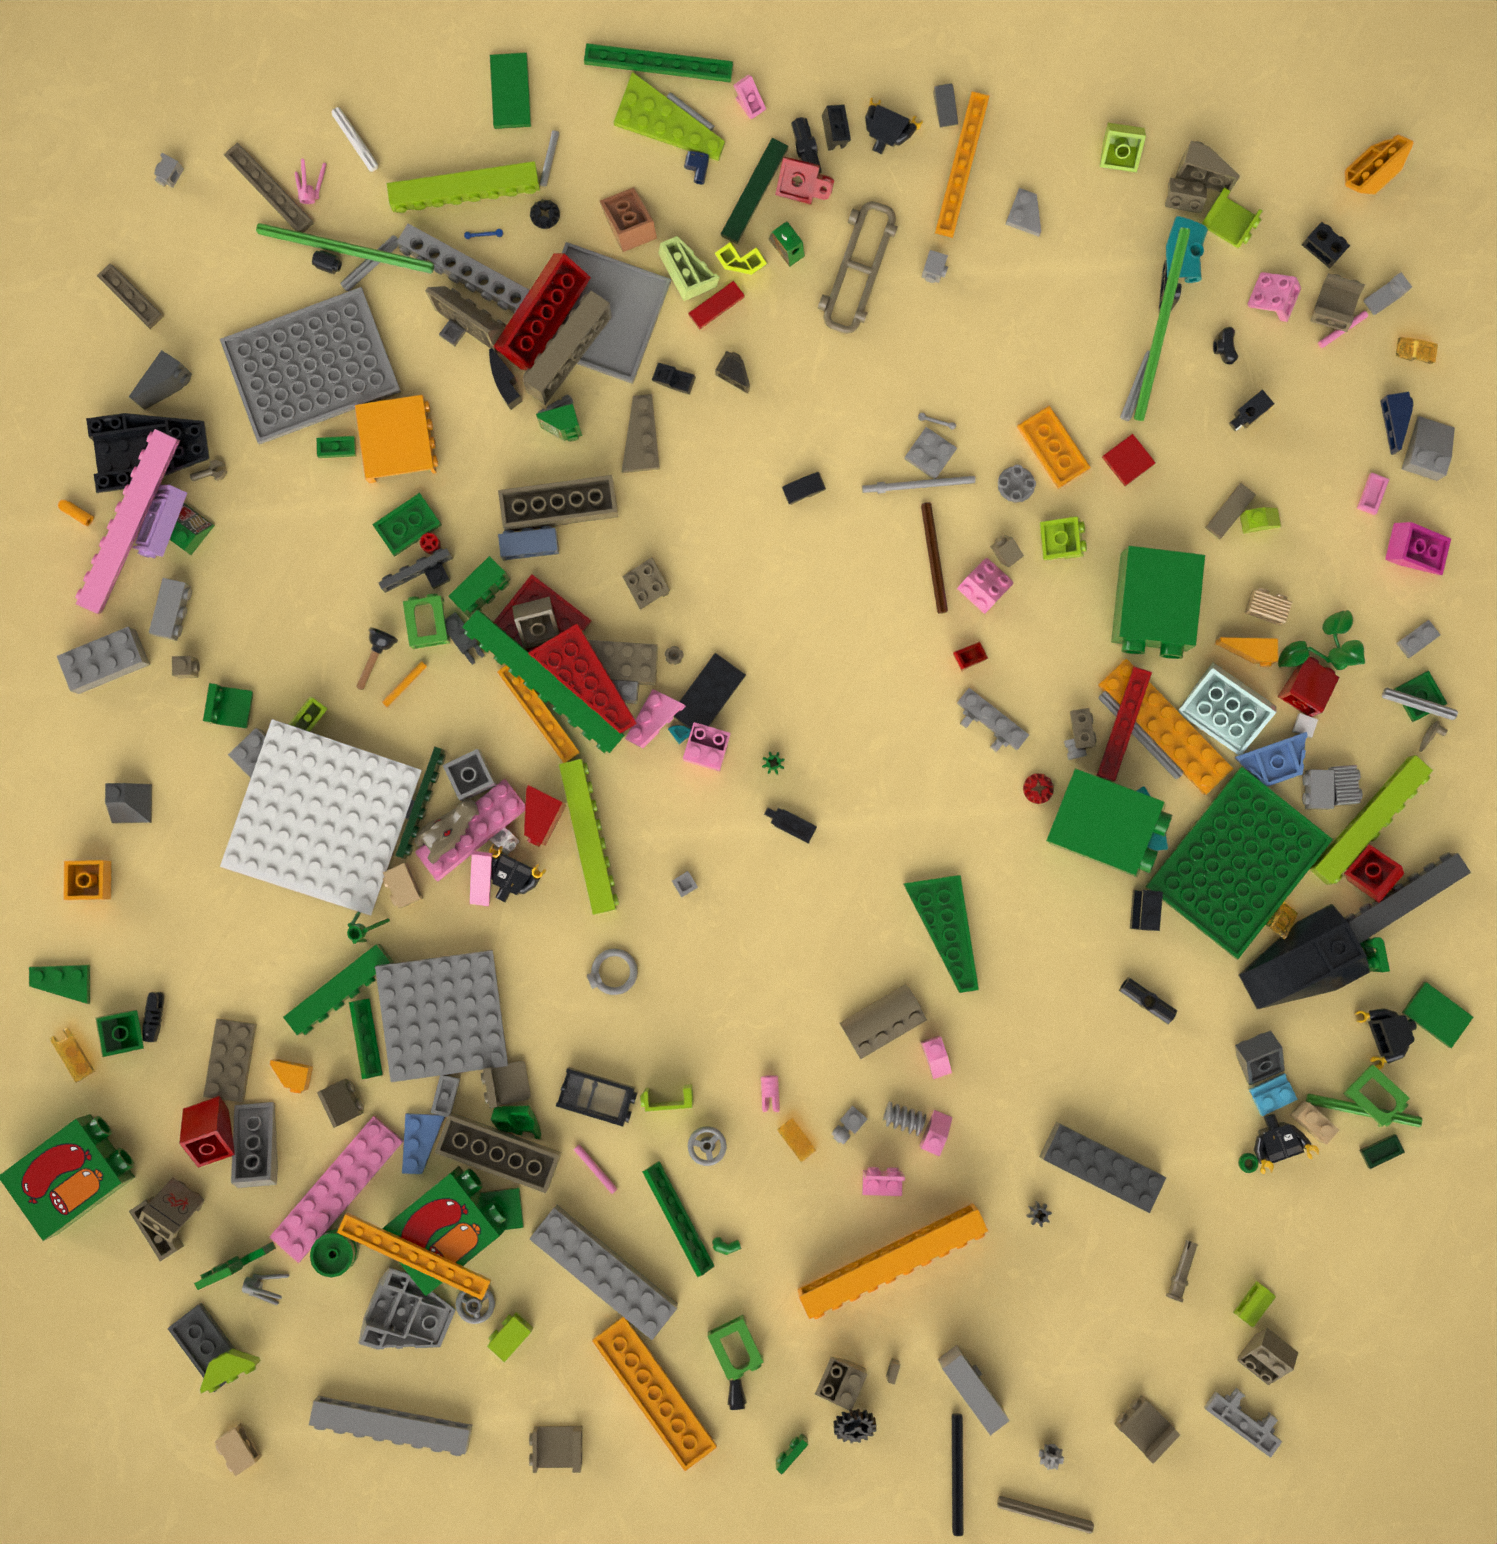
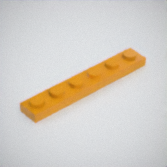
(540, 715)

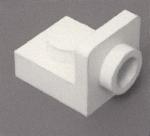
(506, 840)

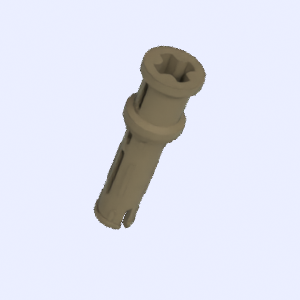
(1180, 1281)

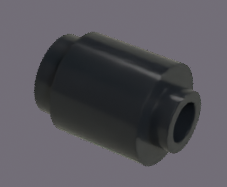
(326, 262)

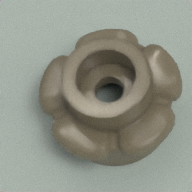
(674, 650)

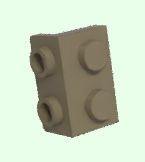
(1186, 195)
(1082, 728)

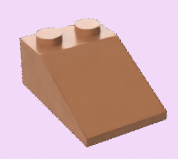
(628, 219)

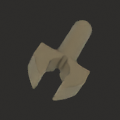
(214, 464)

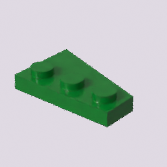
(64, 981)

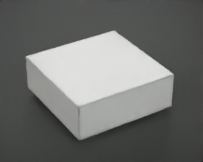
(1305, 724)

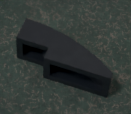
(504, 380)

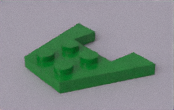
(234, 1265)

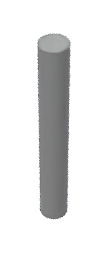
(690, 111)
(549, 158)

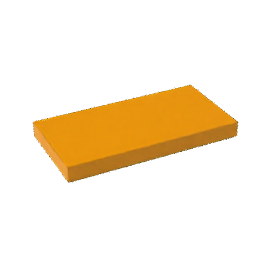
(1053, 447)

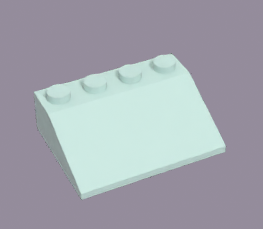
(1227, 709)

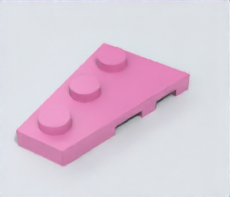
(653, 716)

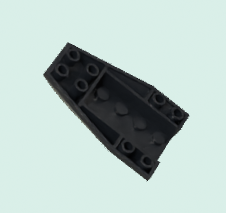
(123, 436)
(1312, 960)

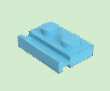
(1272, 1094)

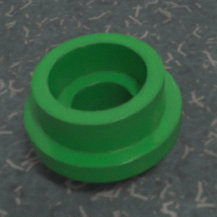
(1252, 1167)

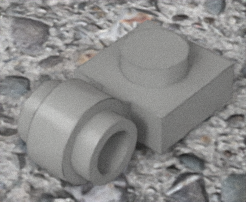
(852, 1121)

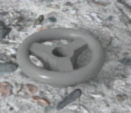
(718, 1136)
(472, 1310)

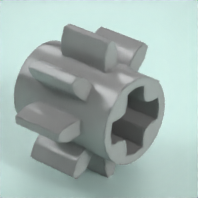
(1051, 1456)

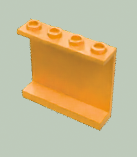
(396, 437)

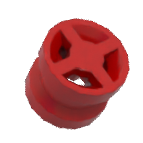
(427, 540)

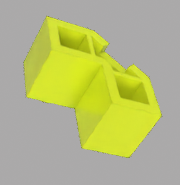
(733, 261)

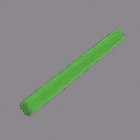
(1354, 1108)

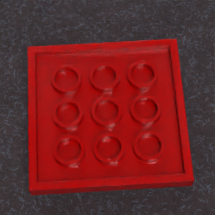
(532, 590)

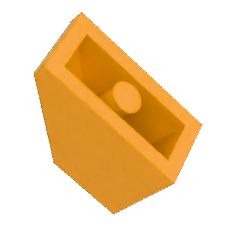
(292, 1074)

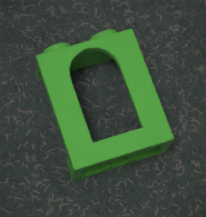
(426, 641)
(1380, 1117)
(737, 1324)

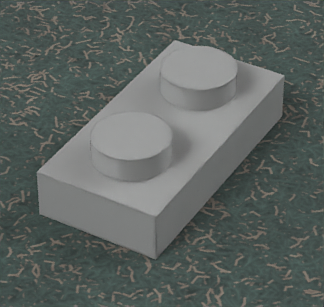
(1418, 639)
(445, 1095)

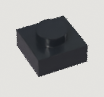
(437, 575)

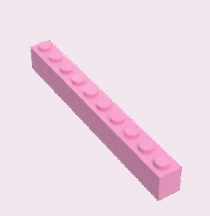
(127, 522)

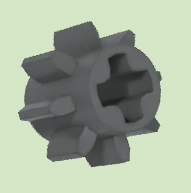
(1043, 1217)

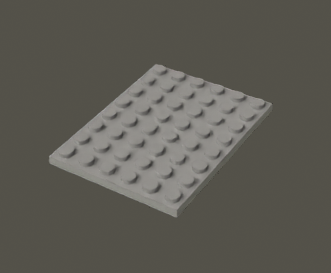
(310, 365)

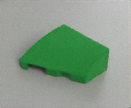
(516, 1120)

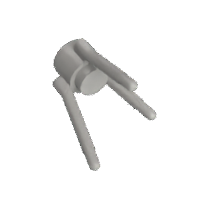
(254, 1287)

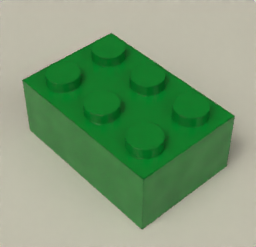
(480, 587)

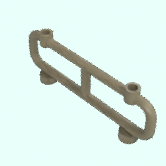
(857, 219)

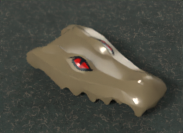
(446, 830)

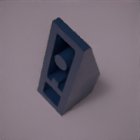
(1396, 414)

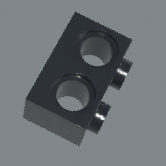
(1322, 248)

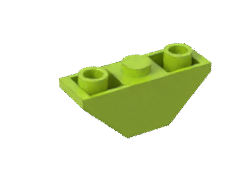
(227, 1368)

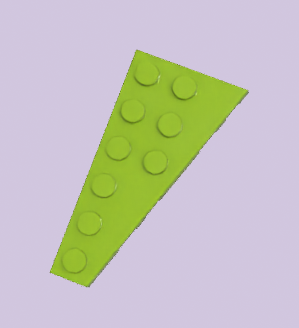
(657, 117)

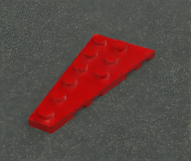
(581, 671)

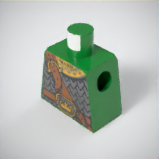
(785, 242)

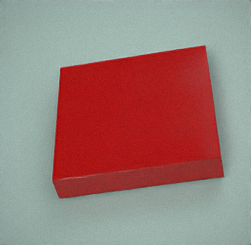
(1128, 460)

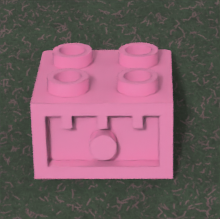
(1276, 294)
(882, 1182)

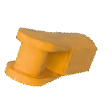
(76, 512)

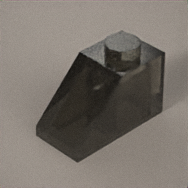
(733, 371)

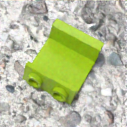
(1231, 220)
(687, 1103)

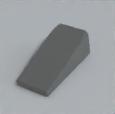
(945, 105)

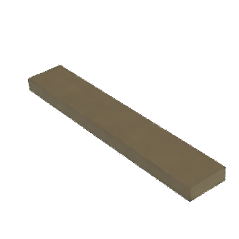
(268, 188)

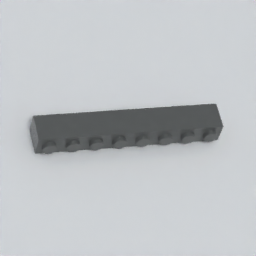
(1408, 895)

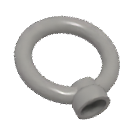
(595, 979)

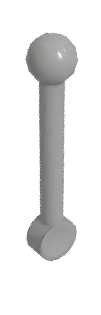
(922, 417)

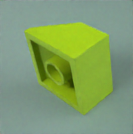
(1122, 147)

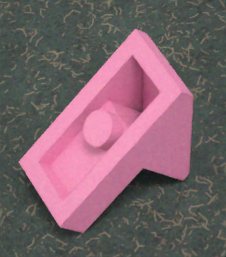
(749, 97)

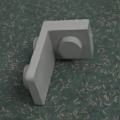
(1388, 294)

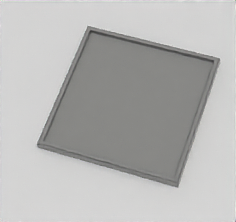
(635, 307)

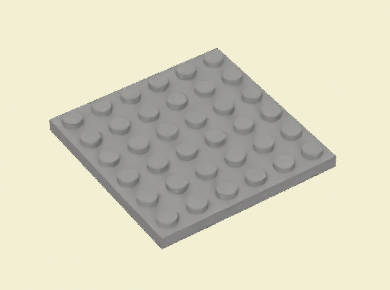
(441, 1015)

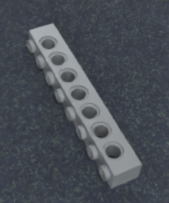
(412, 237)

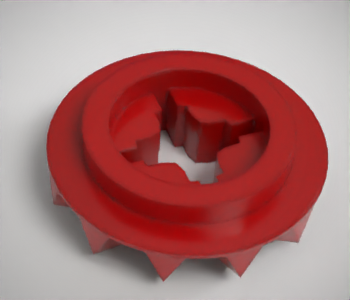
(1032, 795)

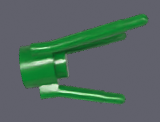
(358, 931)

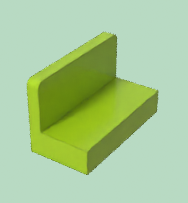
(1254, 1304)

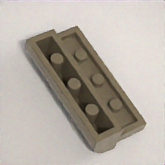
(883, 1021)

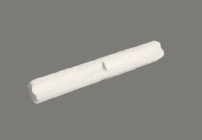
(354, 139)

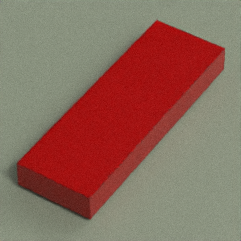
(716, 305)

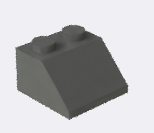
(1260, 1057)

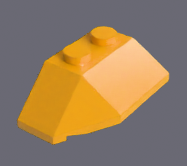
(1378, 165)

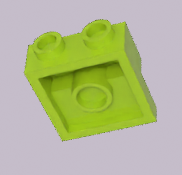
(1063, 538)

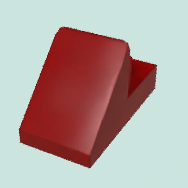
(970, 656)

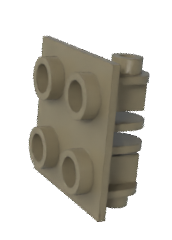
(646, 583)

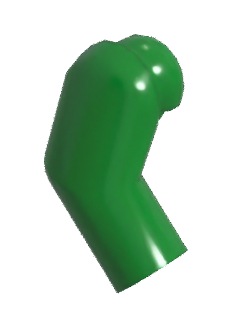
(724, 1248)

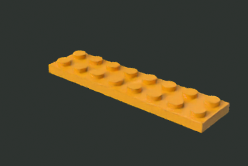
(1171, 732)
(654, 1393)

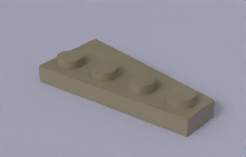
(641, 441)

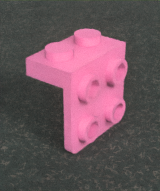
(985, 585)

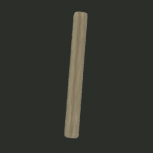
(1045, 1514)

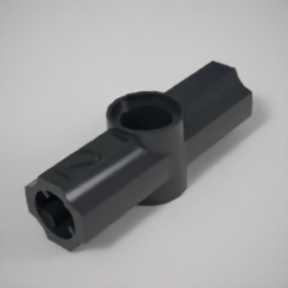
(805, 143)
(1157, 1007)

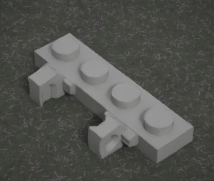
(980, 710)
(1230, 1413)

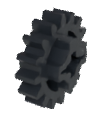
(855, 1426)

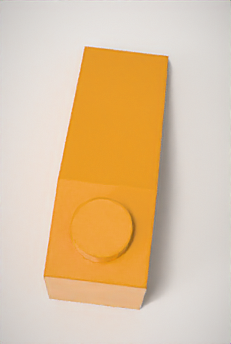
(1255, 650)

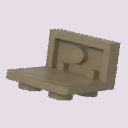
(505, 1084)

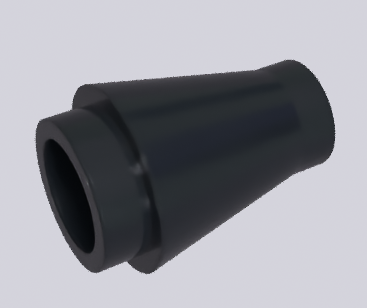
(736, 1395)

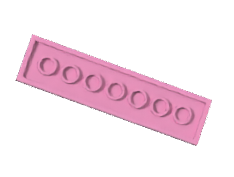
(336, 1188)

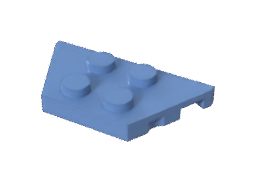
(1276, 761)

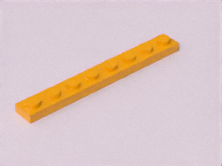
(962, 164)
(414, 1256)

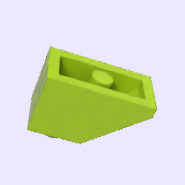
(1260, 519)

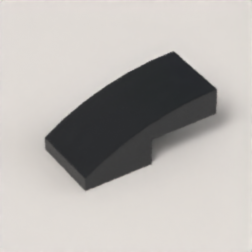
(673, 378)
(804, 487)

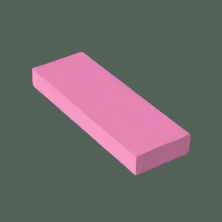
(480, 878)

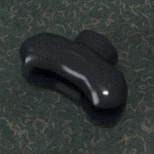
(1225, 346)

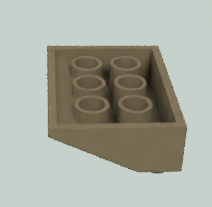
(466, 315)

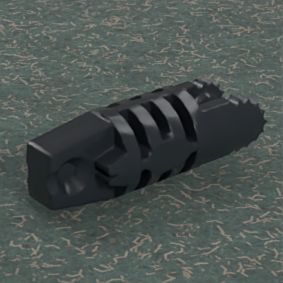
(152, 1017)

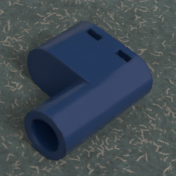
(697, 164)

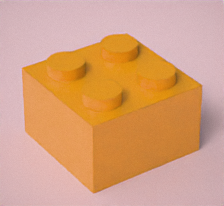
(87, 880)

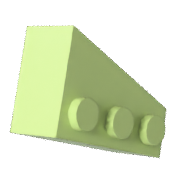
(685, 269)

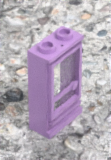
(160, 521)

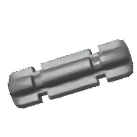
(566, 400)

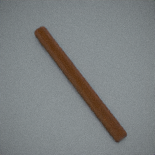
(934, 558)

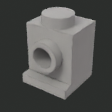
(168, 171)

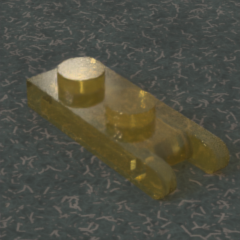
(72, 1056)

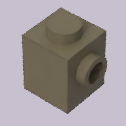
(1006, 550)
(185, 667)

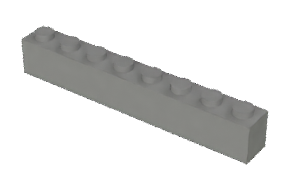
(390, 1425)

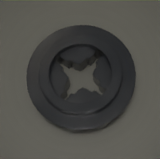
(542, 221)

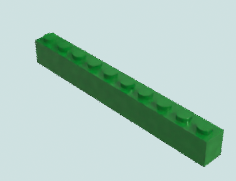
(535, 676)

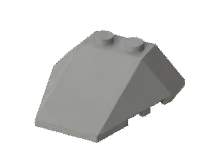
(403, 1315)

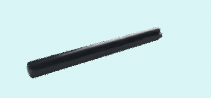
(957, 1475)

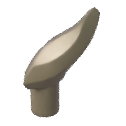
(1430, 734)

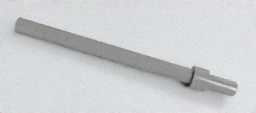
(882, 487)

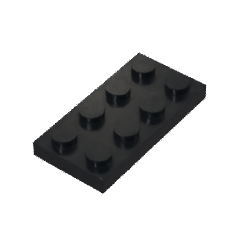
(709, 692)

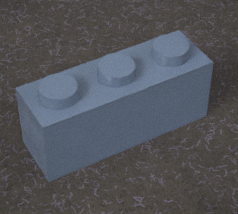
(528, 543)

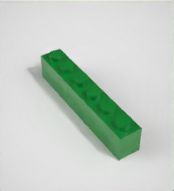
(337, 990)

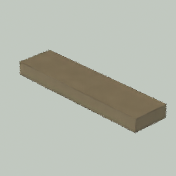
(130, 296)

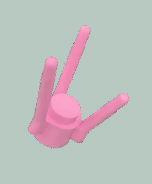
(306, 193)

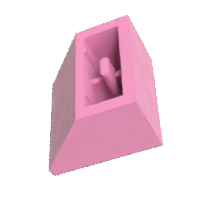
(706, 746)

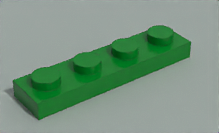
(365, 1038)

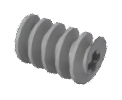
(905, 1119)

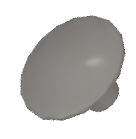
(1016, 484)

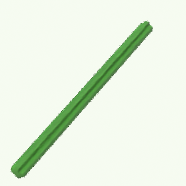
(345, 248)
(1162, 323)

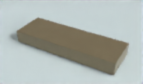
(1230, 511)

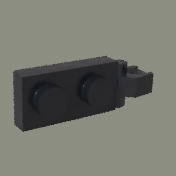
(791, 824)

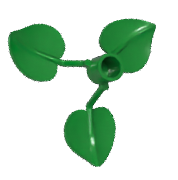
(1348, 654)

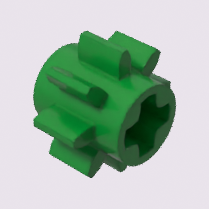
(775, 768)

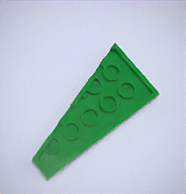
(944, 915)

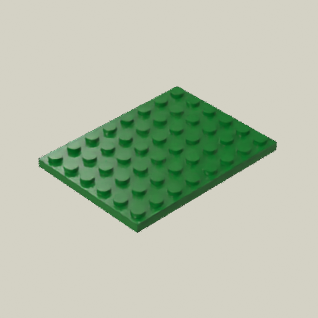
(1239, 862)

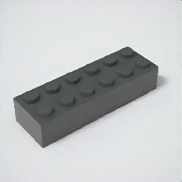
(1102, 1167)

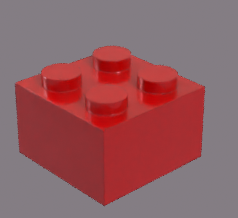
(1374, 873)

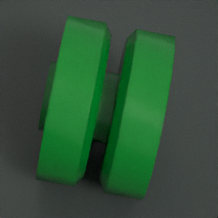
(324, 1259)

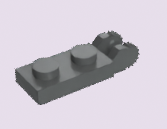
(463, 642)

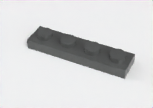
(408, 573)

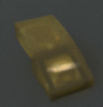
(1416, 349)
(796, 1140)

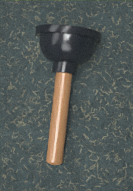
(380, 641)

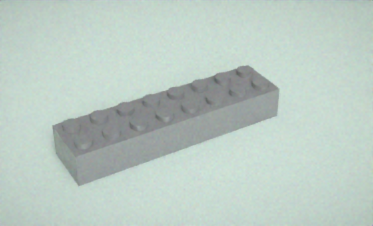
(604, 1272)

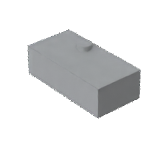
(973, 1389)

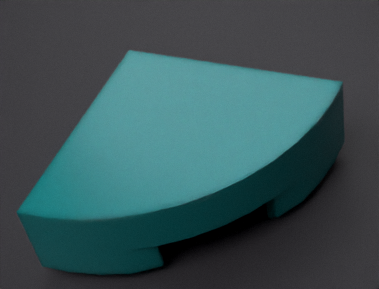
(680, 733)

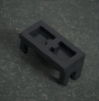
(836, 126)

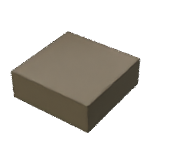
(893, 1370)

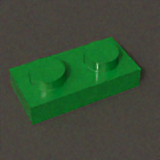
(336, 447)
(786, 1458)

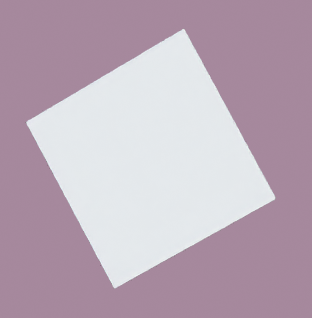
(320, 817)

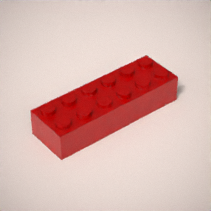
(542, 311)

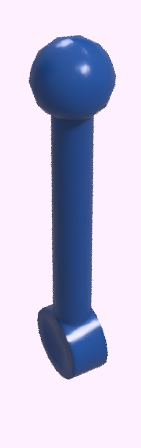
(499, 233)

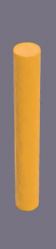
(404, 684)

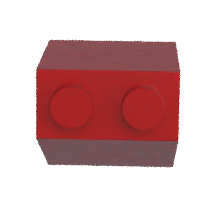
(1309, 687)
(541, 816)
(207, 1132)

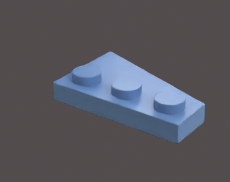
(419, 1139)

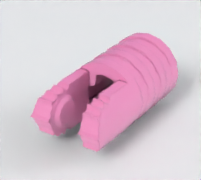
(770, 1088)

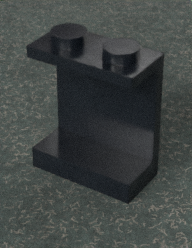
(1146, 910)

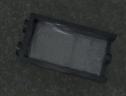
(596, 1097)

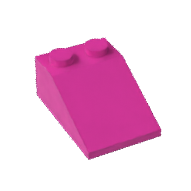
(1418, 548)

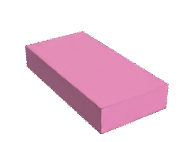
(1373, 493)

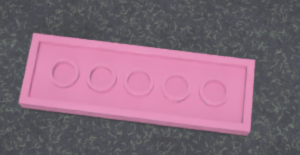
(496, 811)

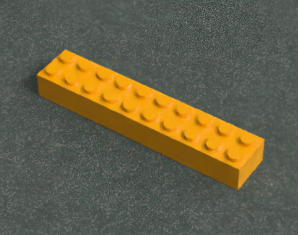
(891, 1261)

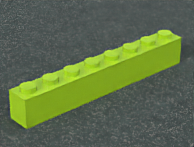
(463, 187)
(1371, 820)
(587, 836)

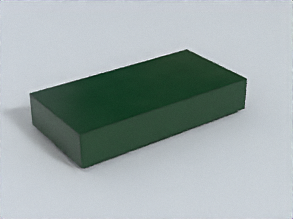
(1382, 1151)

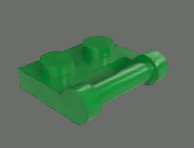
(1376, 959)

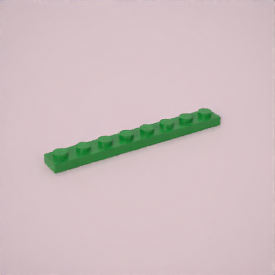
(658, 62)

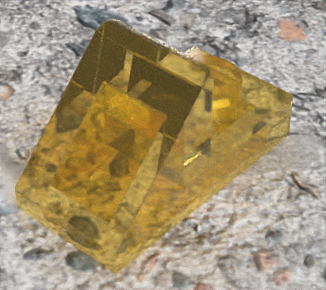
(1282, 920)

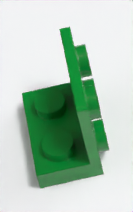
(228, 706)

